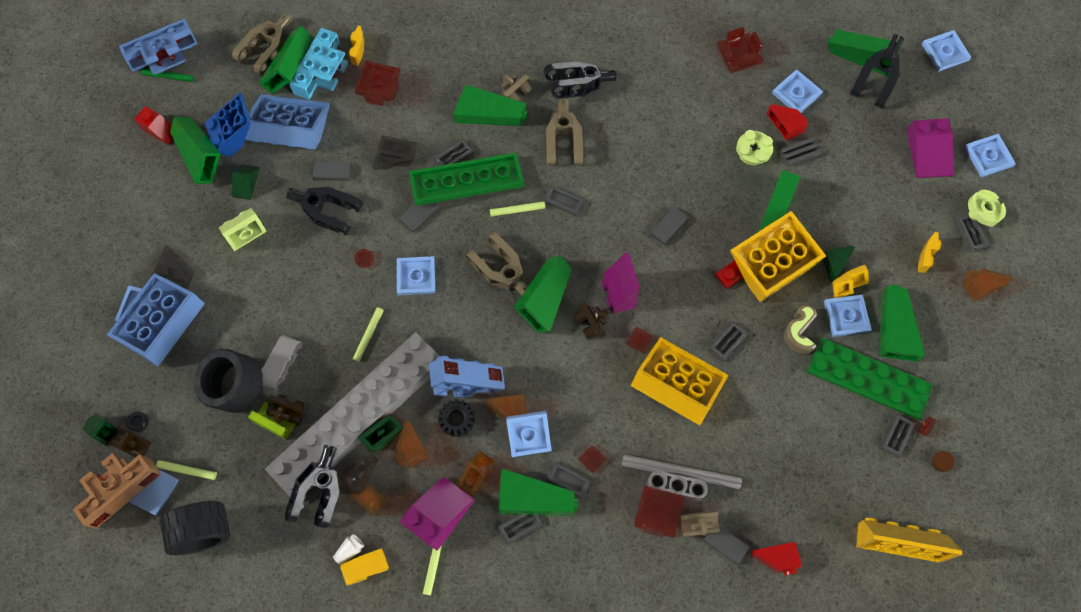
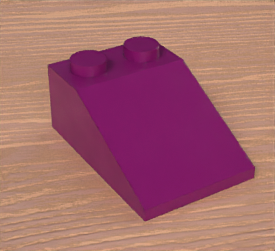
(931, 147)
(621, 285)
(437, 512)

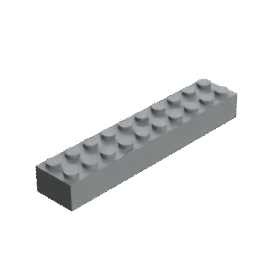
(358, 411)

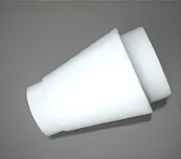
(348, 549)

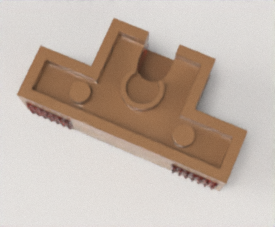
(114, 488)

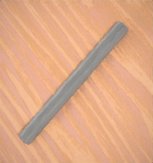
(703, 475)

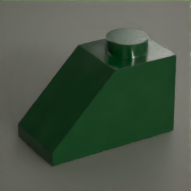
(100, 429)

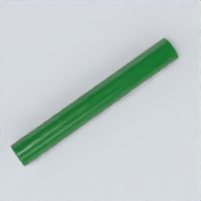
(168, 75)

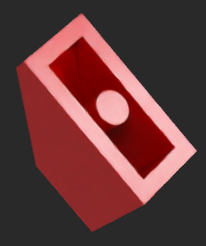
(787, 120)
(155, 125)
(780, 558)

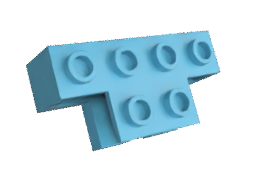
(319, 65)

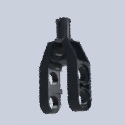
(876, 62)
(583, 74)
(323, 195)
(309, 478)

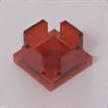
(740, 50)
(378, 83)
(658, 512)

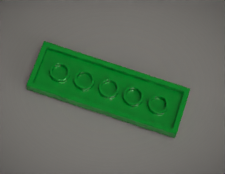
(466, 179)
(870, 378)

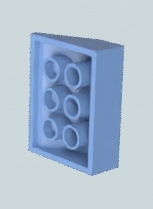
(287, 121)
(156, 319)

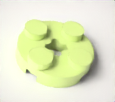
(753, 138)
(978, 212)

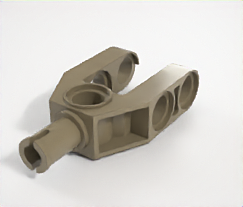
(269, 32)
(572, 128)
(499, 278)

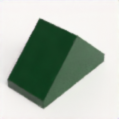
(244, 181)
(836, 260)
(381, 434)

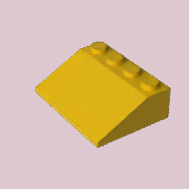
(776, 256)
(679, 380)
(906, 541)

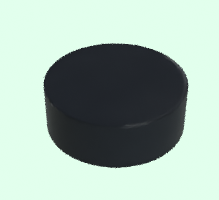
(137, 421)

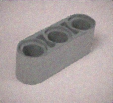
(278, 362)
(686, 483)

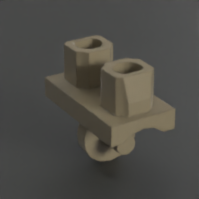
(521, 85)
(699, 523)

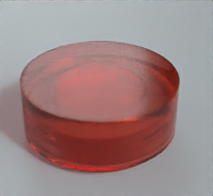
(364, 258)
(927, 426)

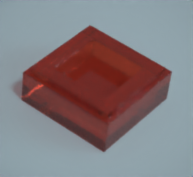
(639, 340)
(592, 459)

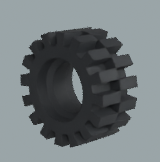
(448, 409)

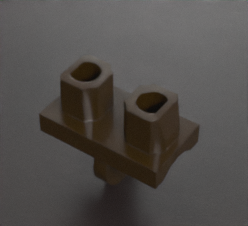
(587, 314)
(285, 410)
(129, 442)

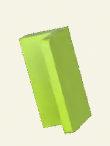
(267, 422)

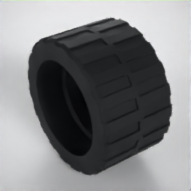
(210, 376)
(194, 528)

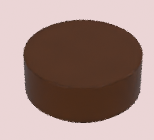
(943, 461)

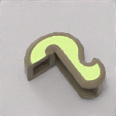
(793, 332)

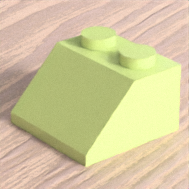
(242, 229)

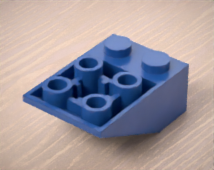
(229, 126)

